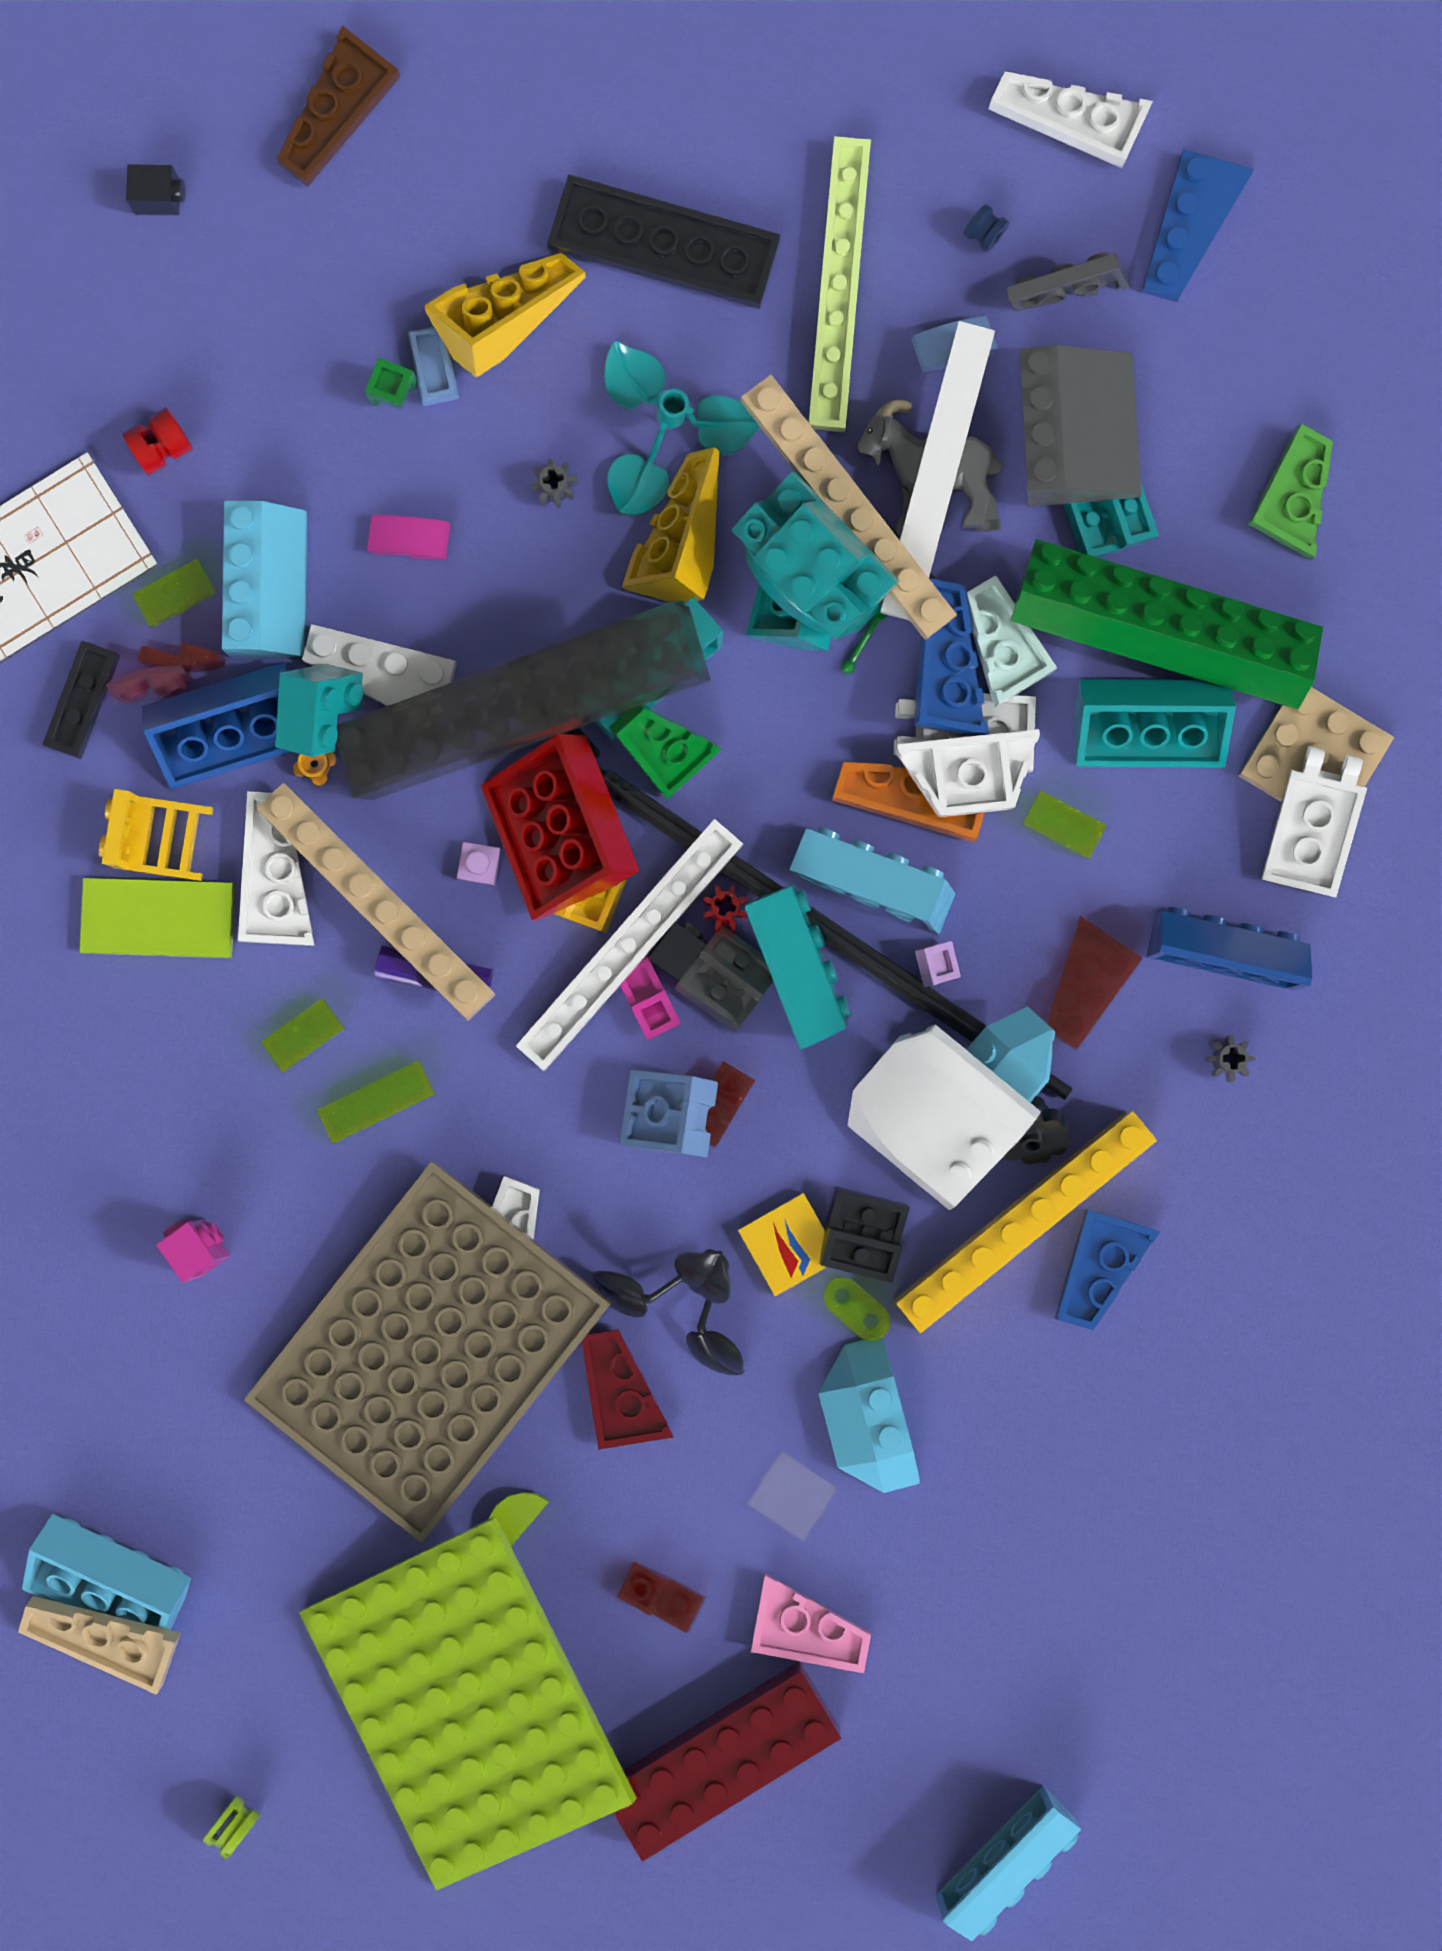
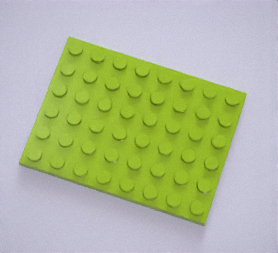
(467, 1704)

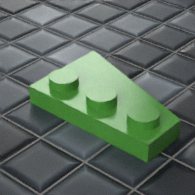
(1294, 492)

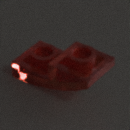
(731, 1092)
(661, 1596)

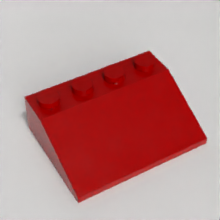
(559, 825)

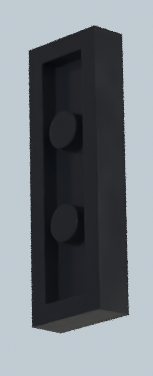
(81, 700)

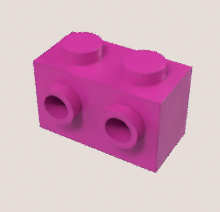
(193, 1248)

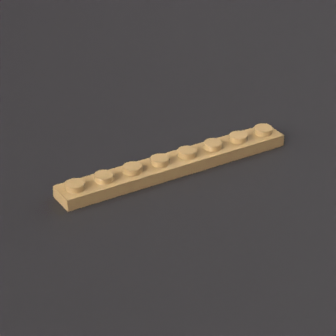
(831, 482)
(375, 901)

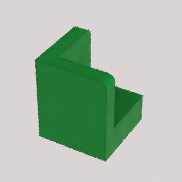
(390, 384)

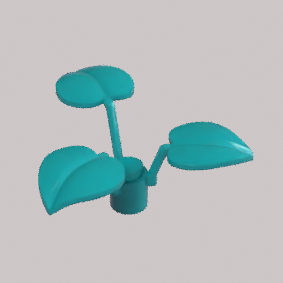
(639, 377)

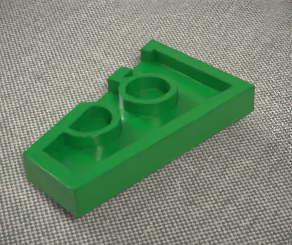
(663, 747)

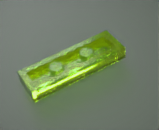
(376, 1102)

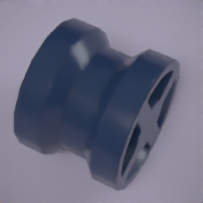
(986, 228)

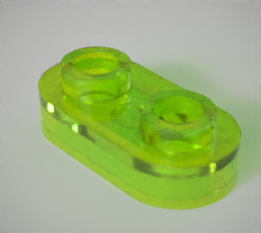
(856, 1308)

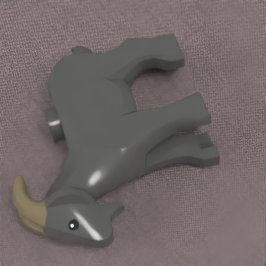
(906, 452)

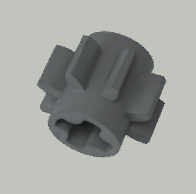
(564, 481)
(1235, 1050)

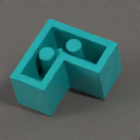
(310, 706)

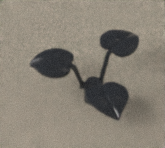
(705, 1275)

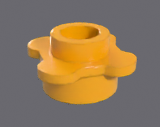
(317, 774)

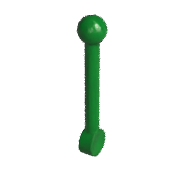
(848, 666)

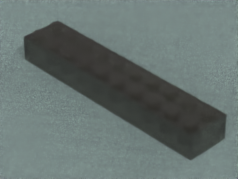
(522, 701)

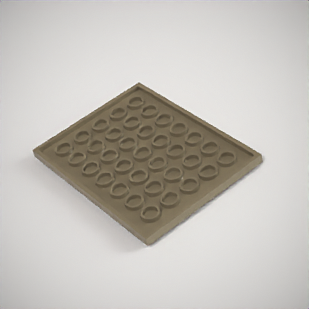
(427, 1351)

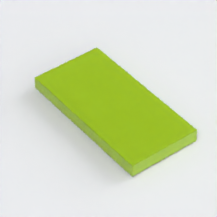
(157, 918)

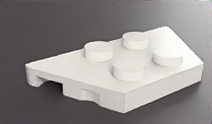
(971, 771)

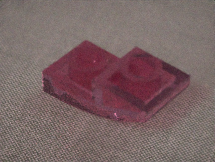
(161, 679)

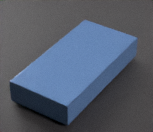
(432, 366)

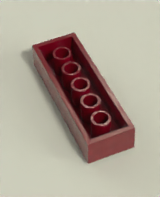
(725, 1759)

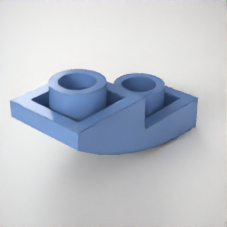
(936, 343)

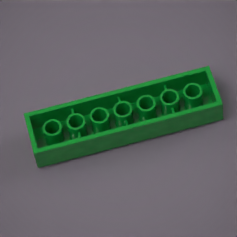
(1168, 624)

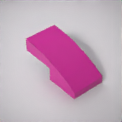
(408, 536)
(649, 1000)

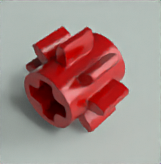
(719, 899)

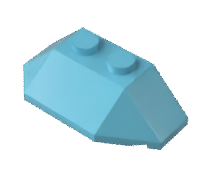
(1017, 1051)
(868, 1418)

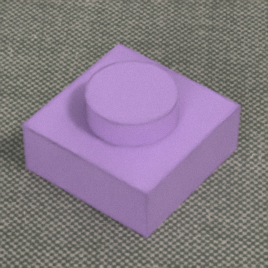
(479, 864)
(937, 963)

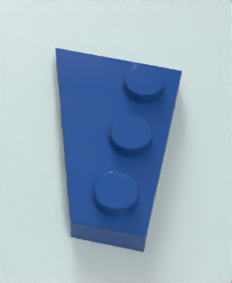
(1100, 1265)

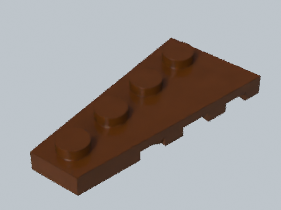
(345, 94)

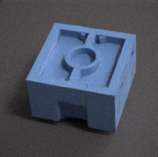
(668, 1113)

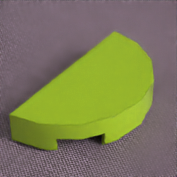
(518, 1512)

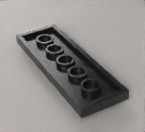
(664, 241)

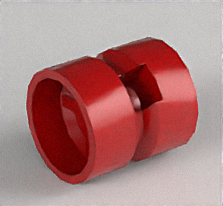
(171, 443)

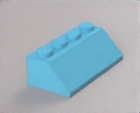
(264, 580)
(102, 1576)
(1007, 1865)

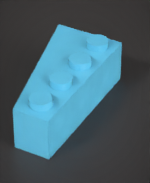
(873, 878)

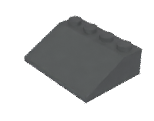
(1079, 425)

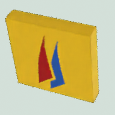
(786, 1243)

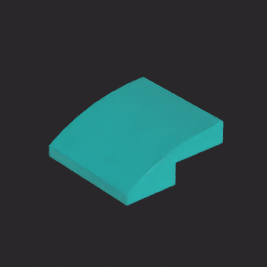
(1111, 524)

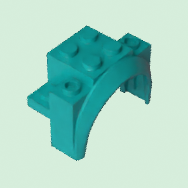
(809, 558)

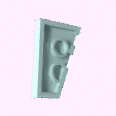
(1007, 650)

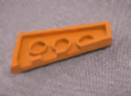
(895, 795)

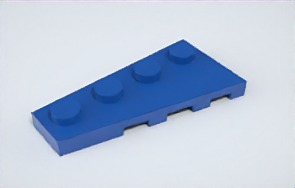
(1195, 211)
(947, 675)

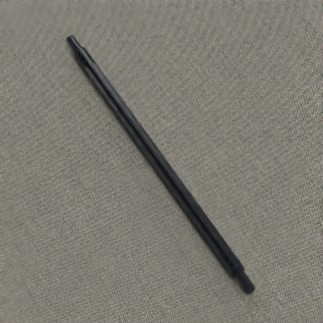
(832, 933)

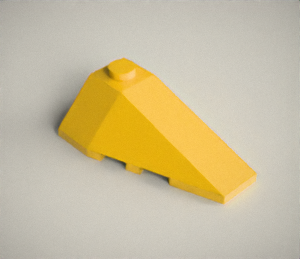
(494, 317)
(681, 547)

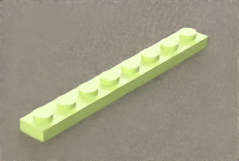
(839, 284)

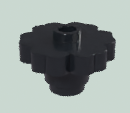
(1044, 1138)

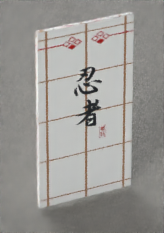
(63, 553)

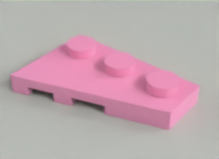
(806, 1631)

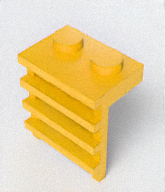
(130, 834)

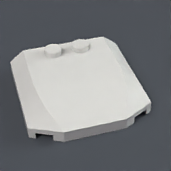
(938, 1113)

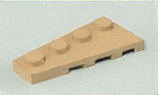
(110, 1643)

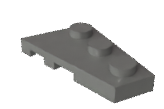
(1080, 279)

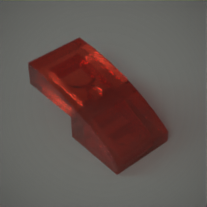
(190, 657)

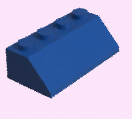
(215, 727)
(1230, 950)

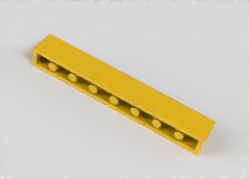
(1024, 1220)

